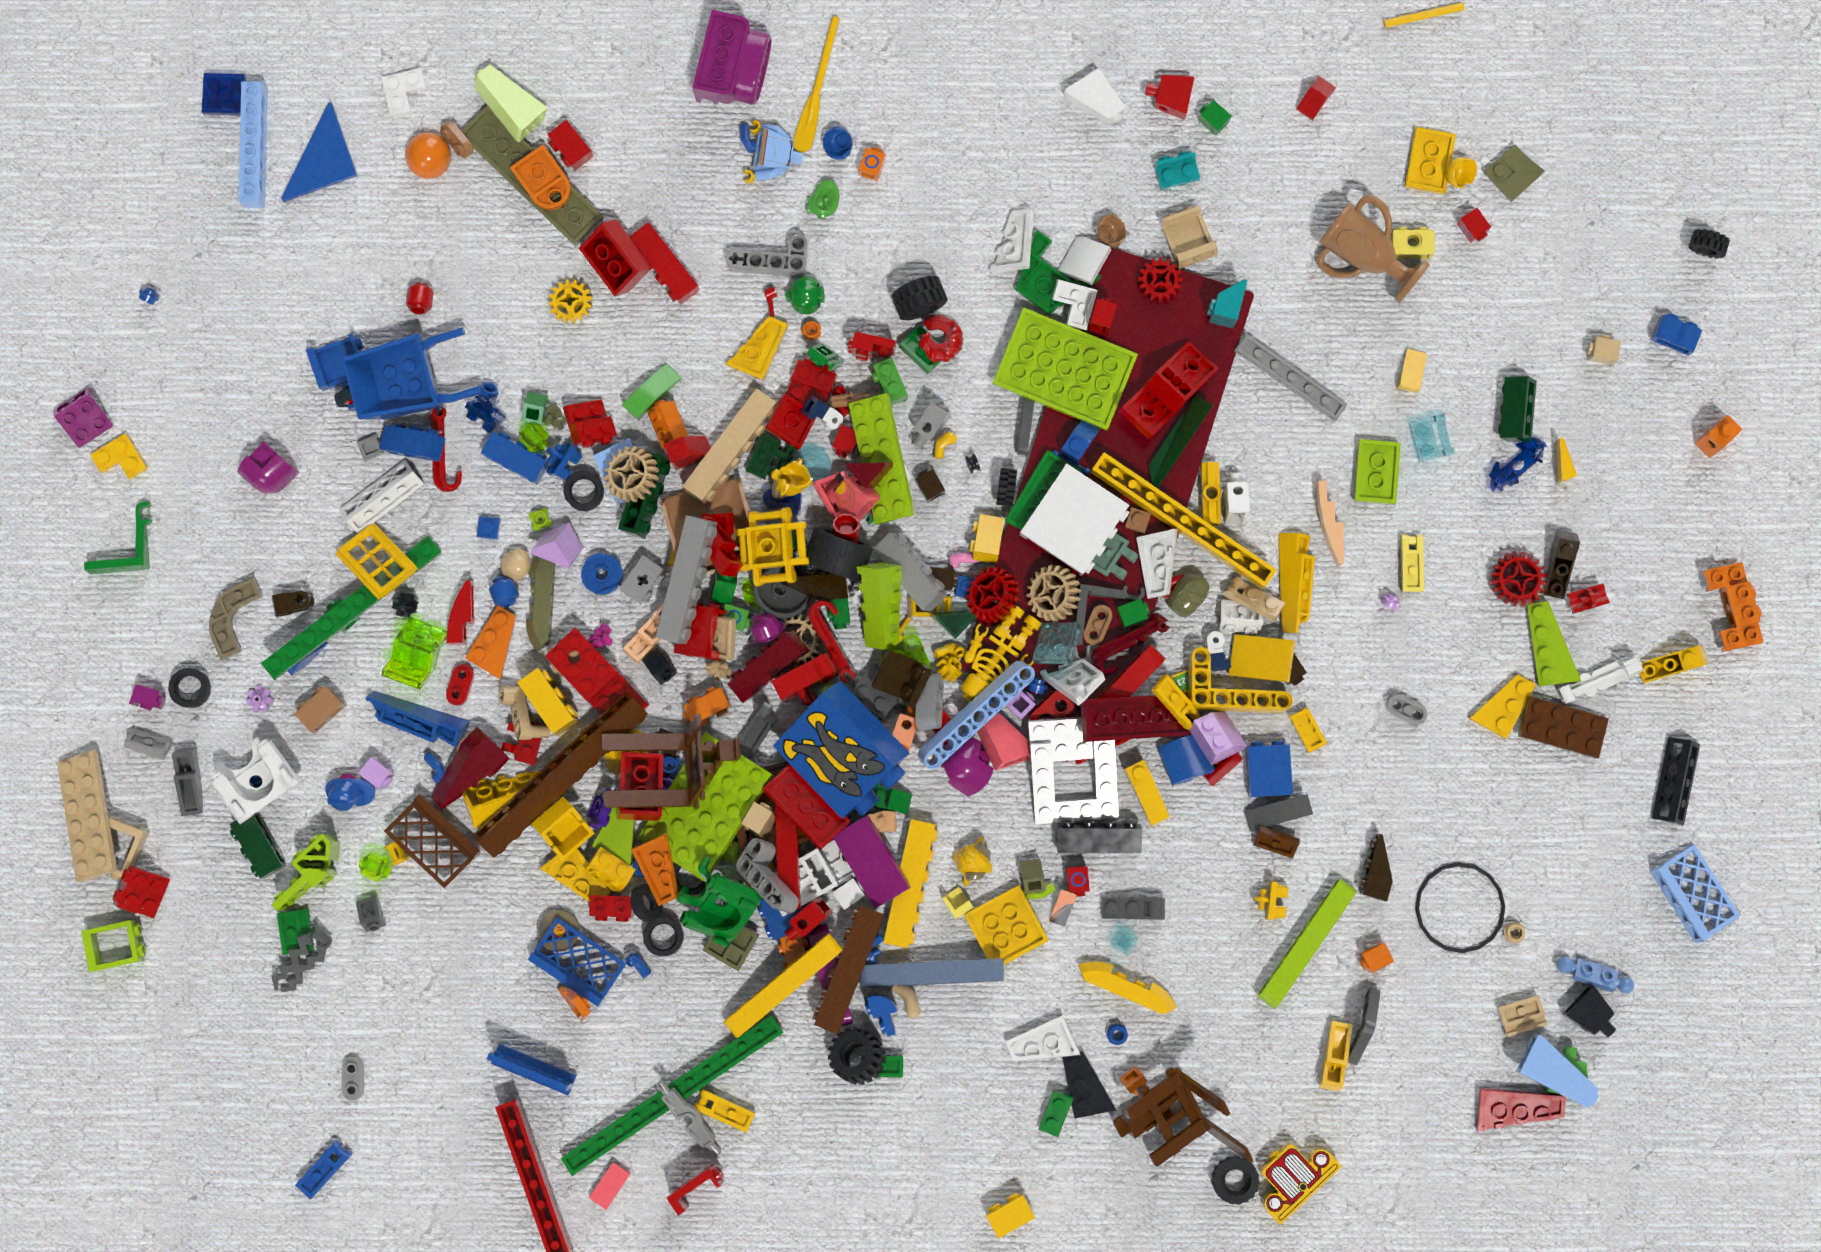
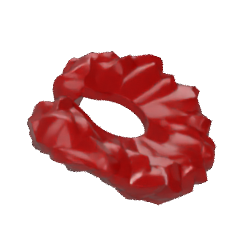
(953, 343)

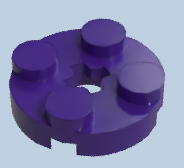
(597, 811)

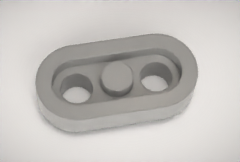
(1406, 709)
(353, 1079)

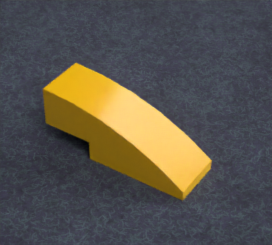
(1336, 1056)

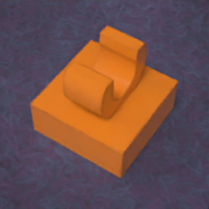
(1133, 1080)

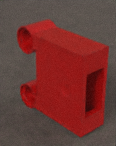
(805, 678)

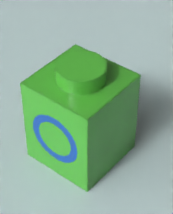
(742, 617)

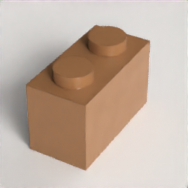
(319, 709)

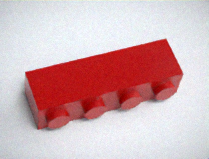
(665, 264)

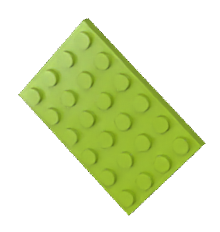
(1065, 369)
(719, 816)

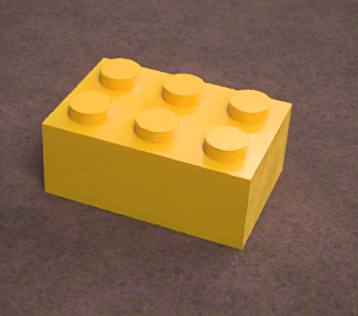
(548, 701)

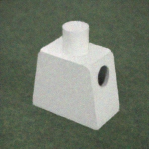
(1236, 500)

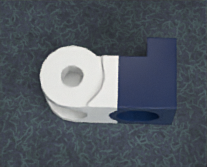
(828, 415)
(1214, 643)

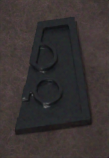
(1085, 1087)

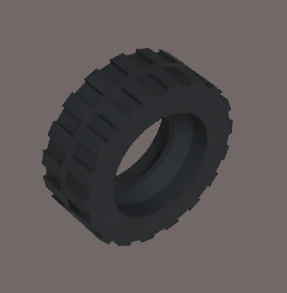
(1247, 1191)

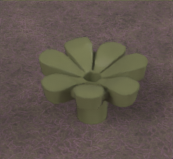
(554, 417)

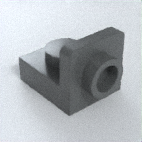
(370, 914)

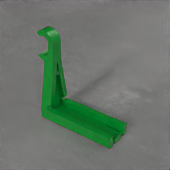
(127, 564)

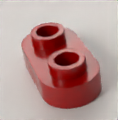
(462, 685)

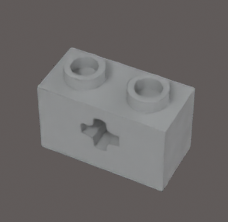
(643, 569)

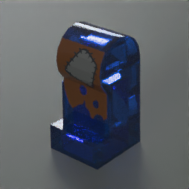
(793, 502)

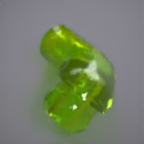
(748, 594)

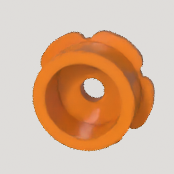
(806, 330)

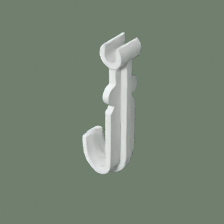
(1601, 678)

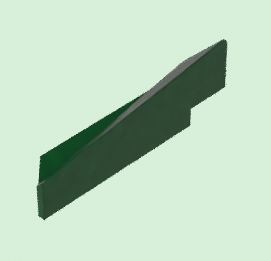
(1178, 440)

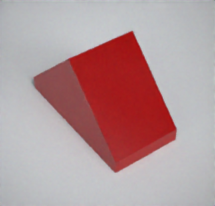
(1315, 98)

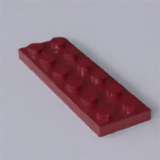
(1128, 719)

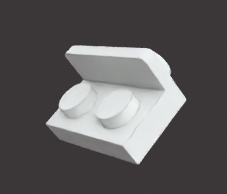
(1239, 619)

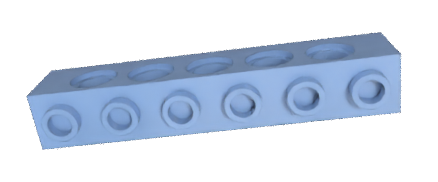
(253, 144)

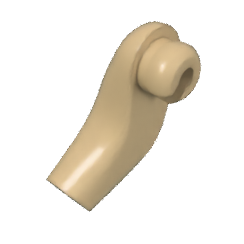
(910, 1000)

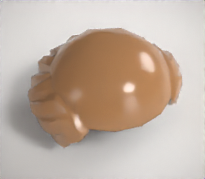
(1111, 230)

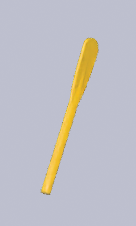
(808, 121)

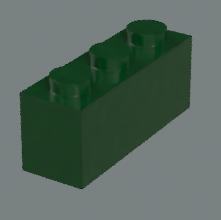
(1517, 409)
(257, 847)

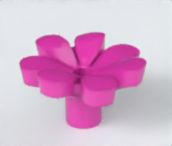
(601, 636)

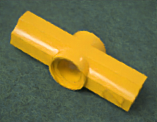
(1211, 480)

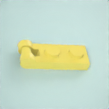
(1412, 563)

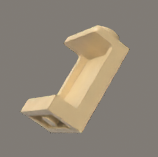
(1188, 237)

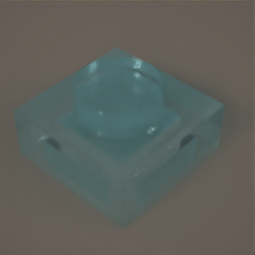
(1124, 941)

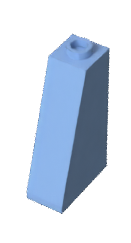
(1551, 1069)

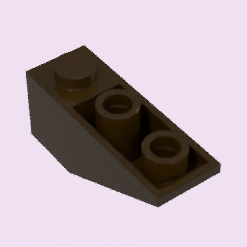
(1561, 563)
(820, 586)
(1378, 875)

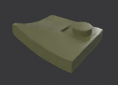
(1513, 173)
(736, 951)

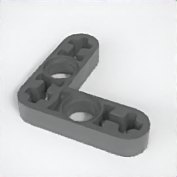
(1367, 1027)

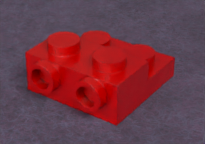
(865, 345)
(811, 380)
(589, 423)
(140, 891)

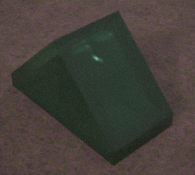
(953, 621)

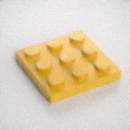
(1006, 926)

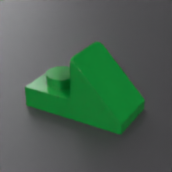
(893, 799)

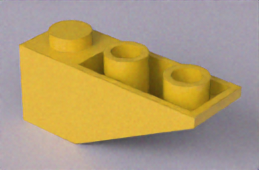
(1673, 663)

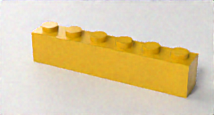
(913, 866)

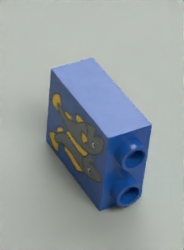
(843, 751)

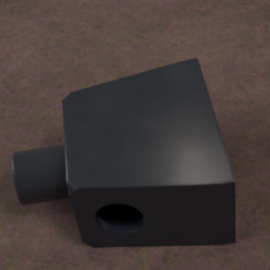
(1591, 1013)

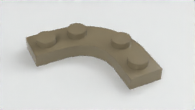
(222, 616)

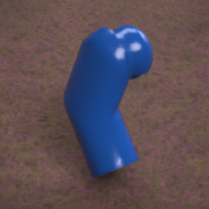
(745, 138)

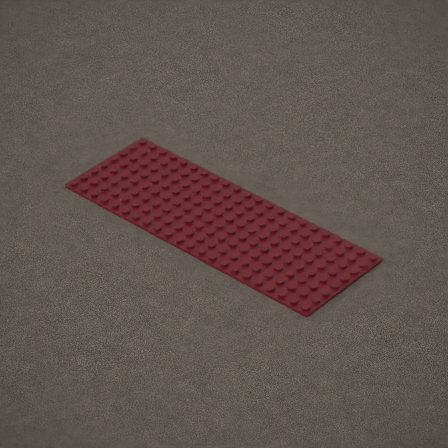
(1155, 334)

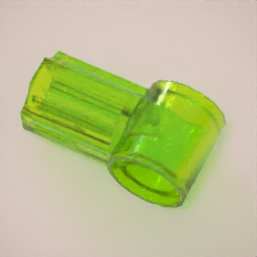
(919, 653)

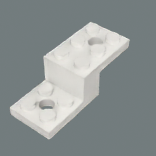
(822, 872)

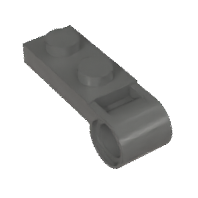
(1133, 908)

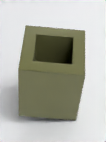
(1032, 876)

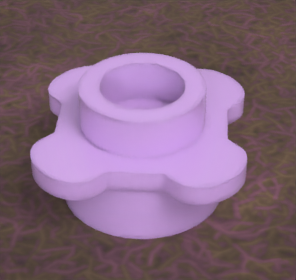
(1391, 601)

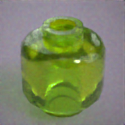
(534, 437)
(375, 866)

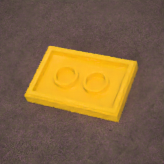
(1429, 160)
(1262, 658)

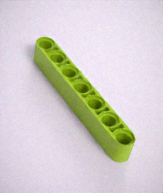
(1307, 943)

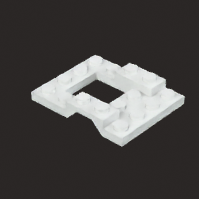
(1063, 741)

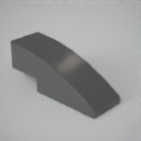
(188, 781)
(1278, 812)

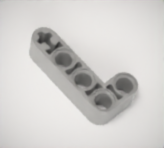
(768, 257)
(753, 868)

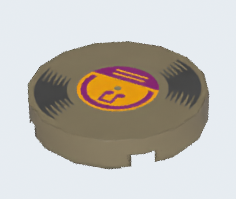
(559, 931)

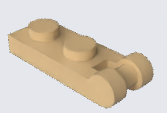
(1254, 599)

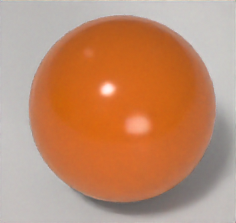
(428, 155)

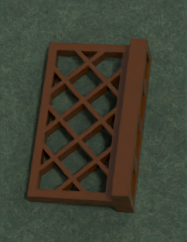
(445, 828)

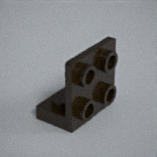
(902, 677)

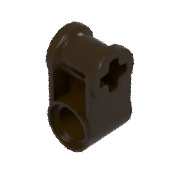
(289, 603)

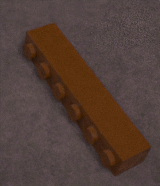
(848, 970)

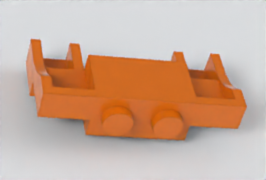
(1739, 606)

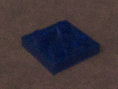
(222, 94)

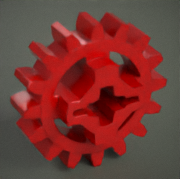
(1155, 273)

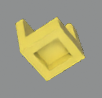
(957, 902)

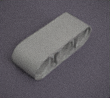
(930, 704)

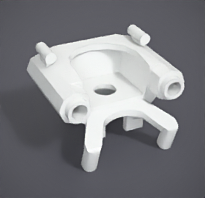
(238, 793)

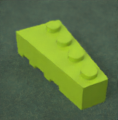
(881, 604)

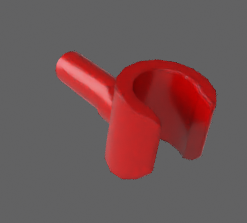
(770, 293)

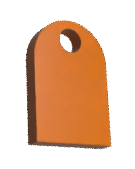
(542, 178)

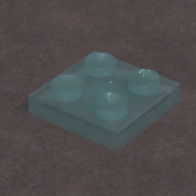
(1056, 643)

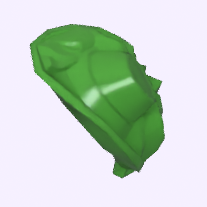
(824, 199)

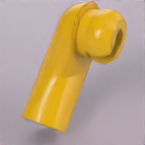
(943, 441)

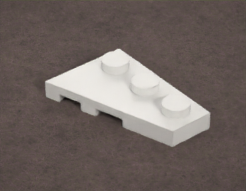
(1016, 246)
(1157, 561)
(1043, 1042)

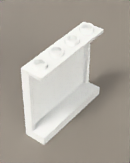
(1075, 520)

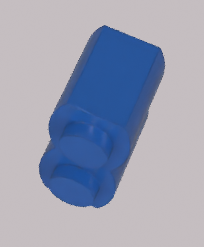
(1677, 334)

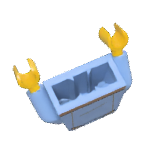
(772, 153)

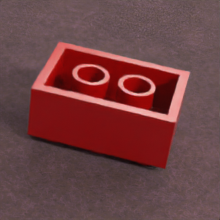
(615, 257)
(640, 772)

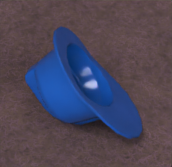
(347, 793)

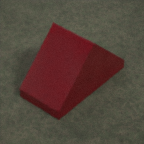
(869, 473)

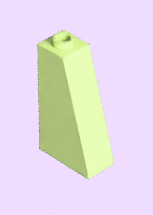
(509, 102)

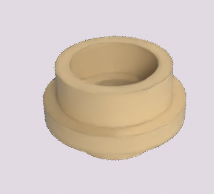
(1520, 932)

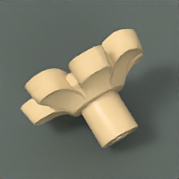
(719, 668)

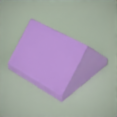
(558, 546)

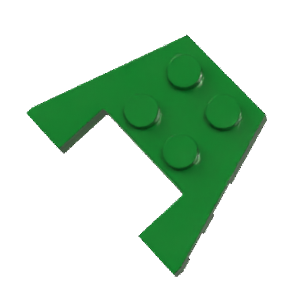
(1040, 279)

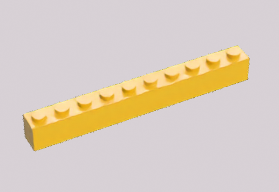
(1184, 520)

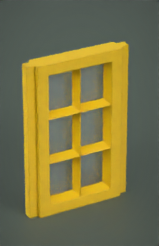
(376, 561)

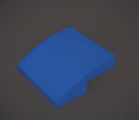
(1184, 760)

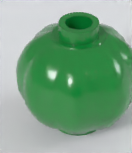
(805, 295)

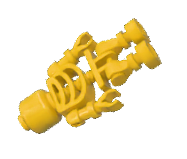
(976, 683)

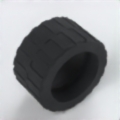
(837, 554)

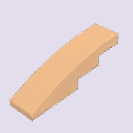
(1332, 530)
(645, 638)

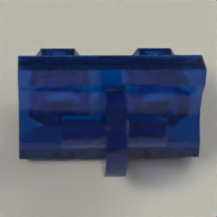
(486, 411)

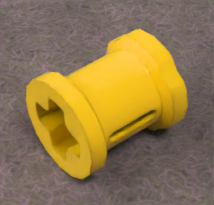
(395, 859)

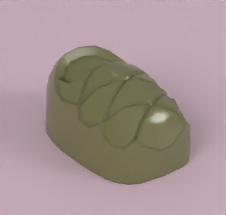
(1188, 595)

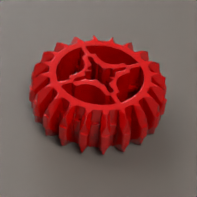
(1518, 571)
(999, 583)

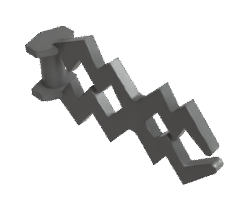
(297, 968)

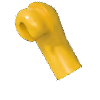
(950, 650)

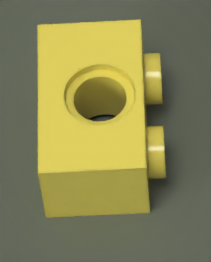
(1424, 238)

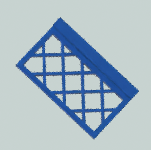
(567, 977)
(532, 1069)

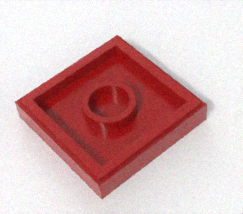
(788, 422)

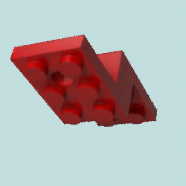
(1168, 390)
(592, 675)

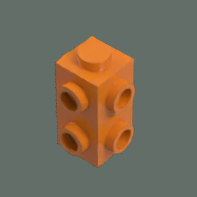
(666, 421)
(707, 706)
(792, 949)

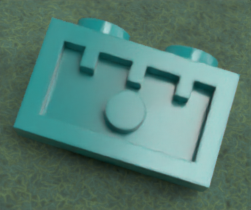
(1177, 170)

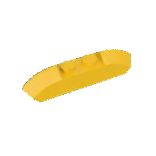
(1152, 998)

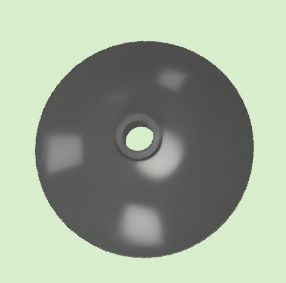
(782, 605)

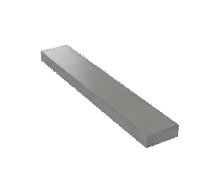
(1291, 377)

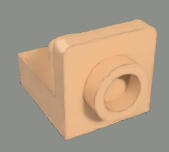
(883, 820)

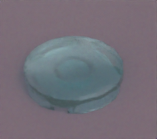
(816, 461)

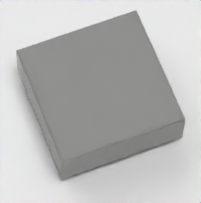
(370, 448)

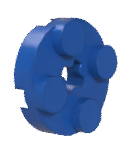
(591, 570)

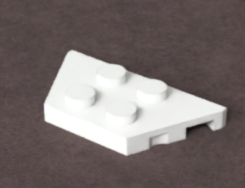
(1075, 680)

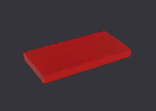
(805, 807)

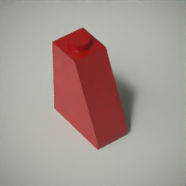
(686, 450)

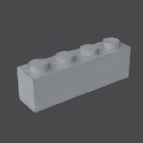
(915, 575)

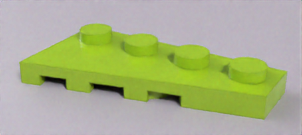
(1550, 650)

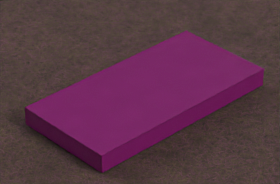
(871, 862)

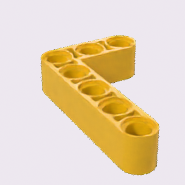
(1229, 695)

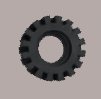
(1709, 243)
(1006, 487)

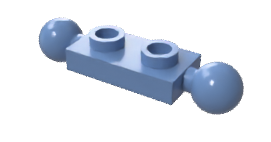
(1595, 975)

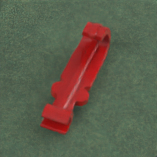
(438, 468)
(828, 639)

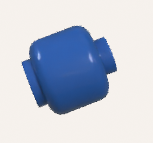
(503, 592)

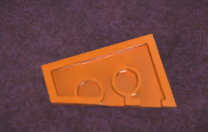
(493, 642)
(657, 867)
(579, 1006)

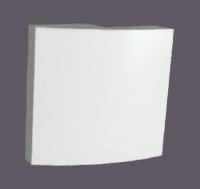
(1084, 260)

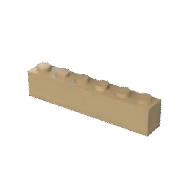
(730, 447)

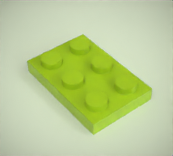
(1377, 472)

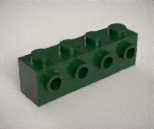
(638, 515)

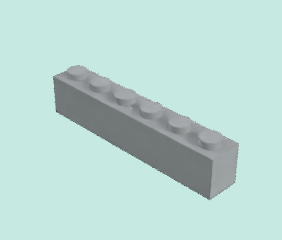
(686, 580)

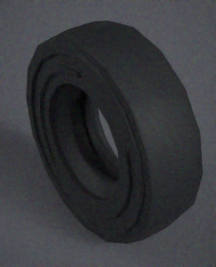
(639, 907)

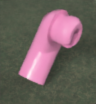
(965, 557)

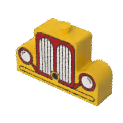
(1294, 1178)

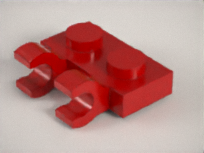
(527, 750)

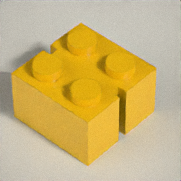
(562, 828)

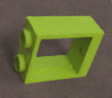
(92, 948)

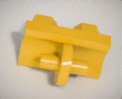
(1274, 891)

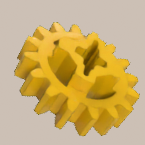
(562, 302)

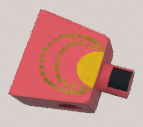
(853, 497)

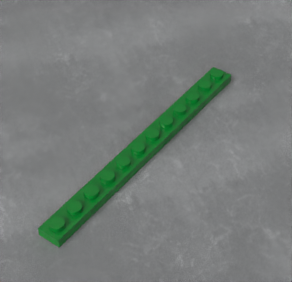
(685, 1085)

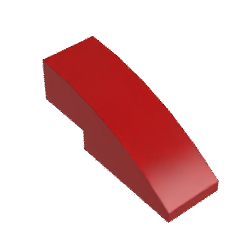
(722, 551)
(461, 614)

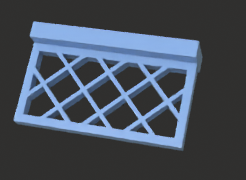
(1683, 906)

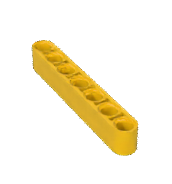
(782, 985)

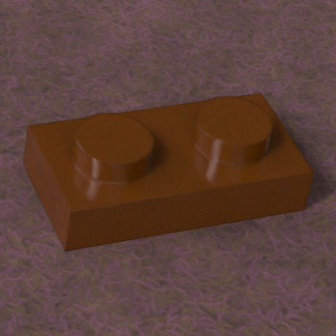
(1276, 842)

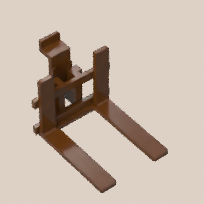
(701, 765)
(1154, 1111)

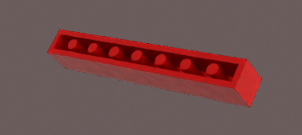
(533, 1177)

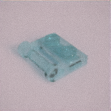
(1425, 440)

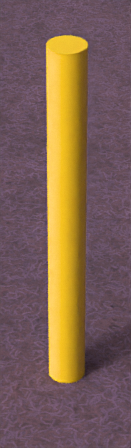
(1423, 15)

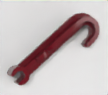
(1126, 640)

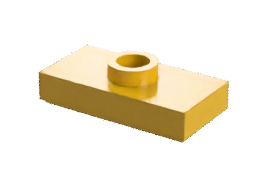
(1308, 730)

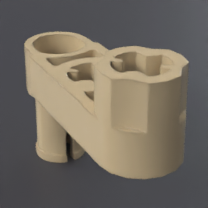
(523, 728)

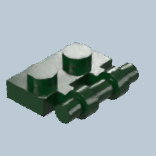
(764, 456)

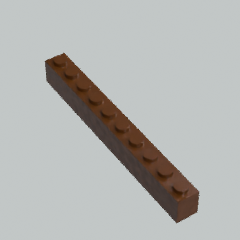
(558, 776)

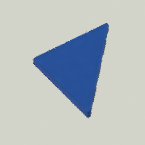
(323, 161)

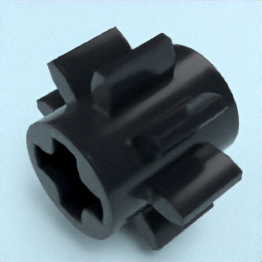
(405, 604)

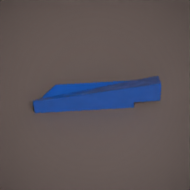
(418, 719)

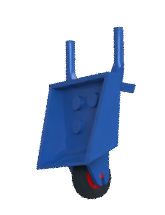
(395, 379)

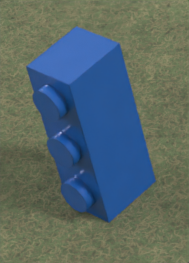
(412, 442)
(515, 457)

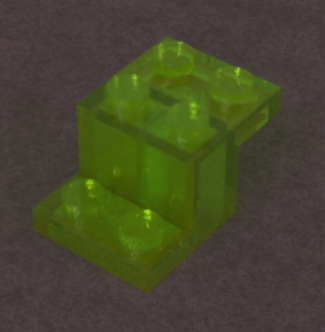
(415, 653)

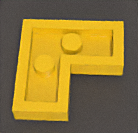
(120, 452)

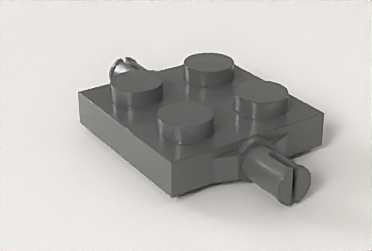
(873, 699)

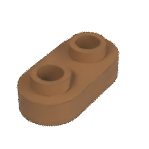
(456, 139)
(1096, 625)

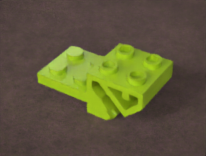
(321, 847)

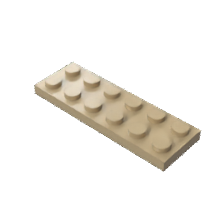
(87, 816)

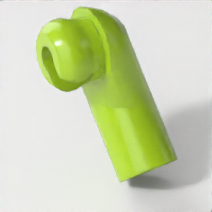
(1039, 895)

